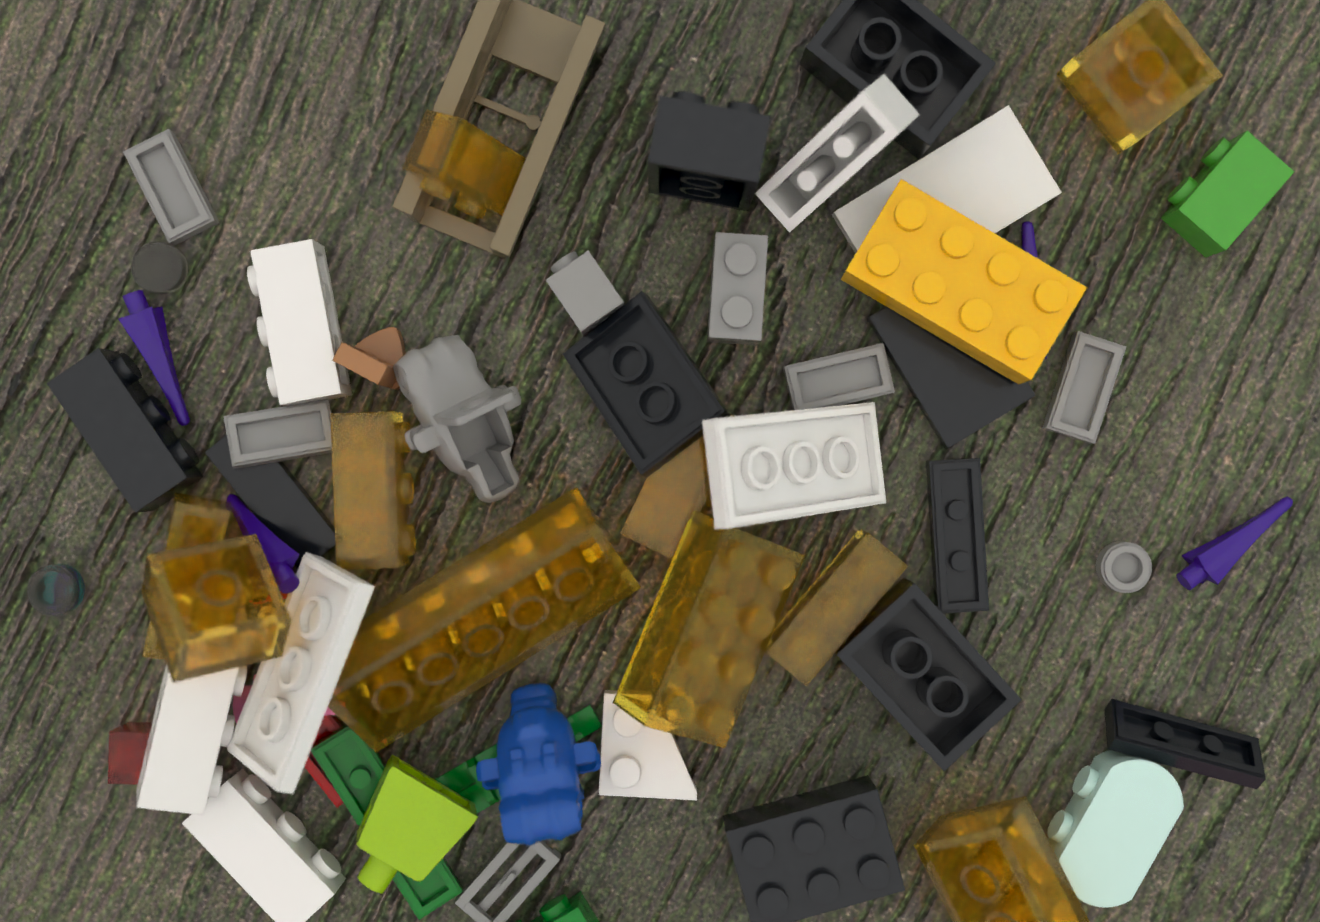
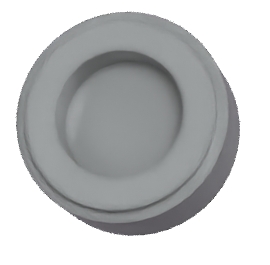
(1123, 567)

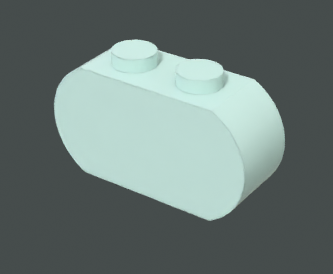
(1114, 826)

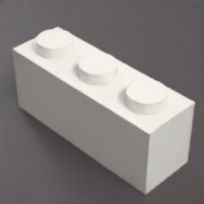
(837, 152)
(298, 322)
(186, 740)
(266, 850)

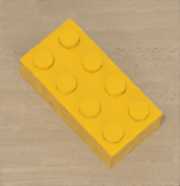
(963, 283)

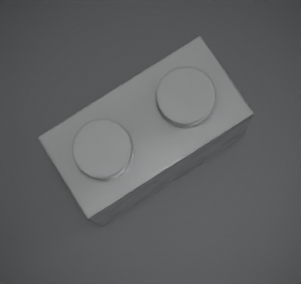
(737, 288)

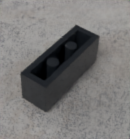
(126, 429)

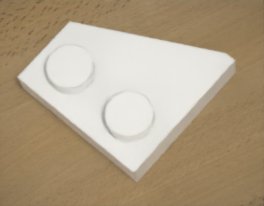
(640, 759)

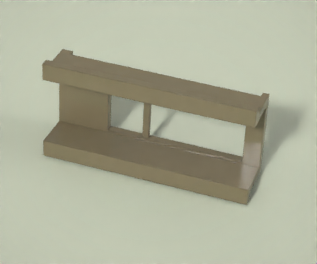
(535, 44)

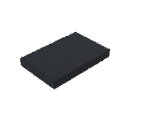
(644, 384)
(948, 385)

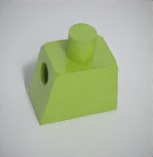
(409, 825)

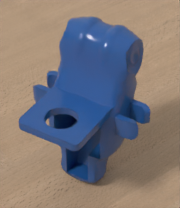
(538, 769)

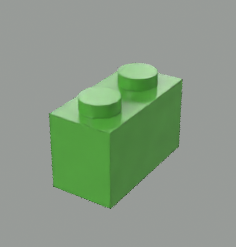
(1226, 194)

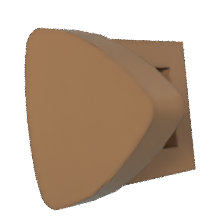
(374, 356)

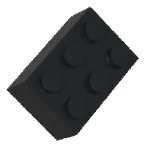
(910, 46)
(707, 150)
(926, 673)
(813, 852)

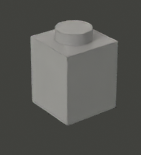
(584, 290)

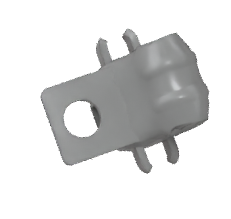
(460, 415)

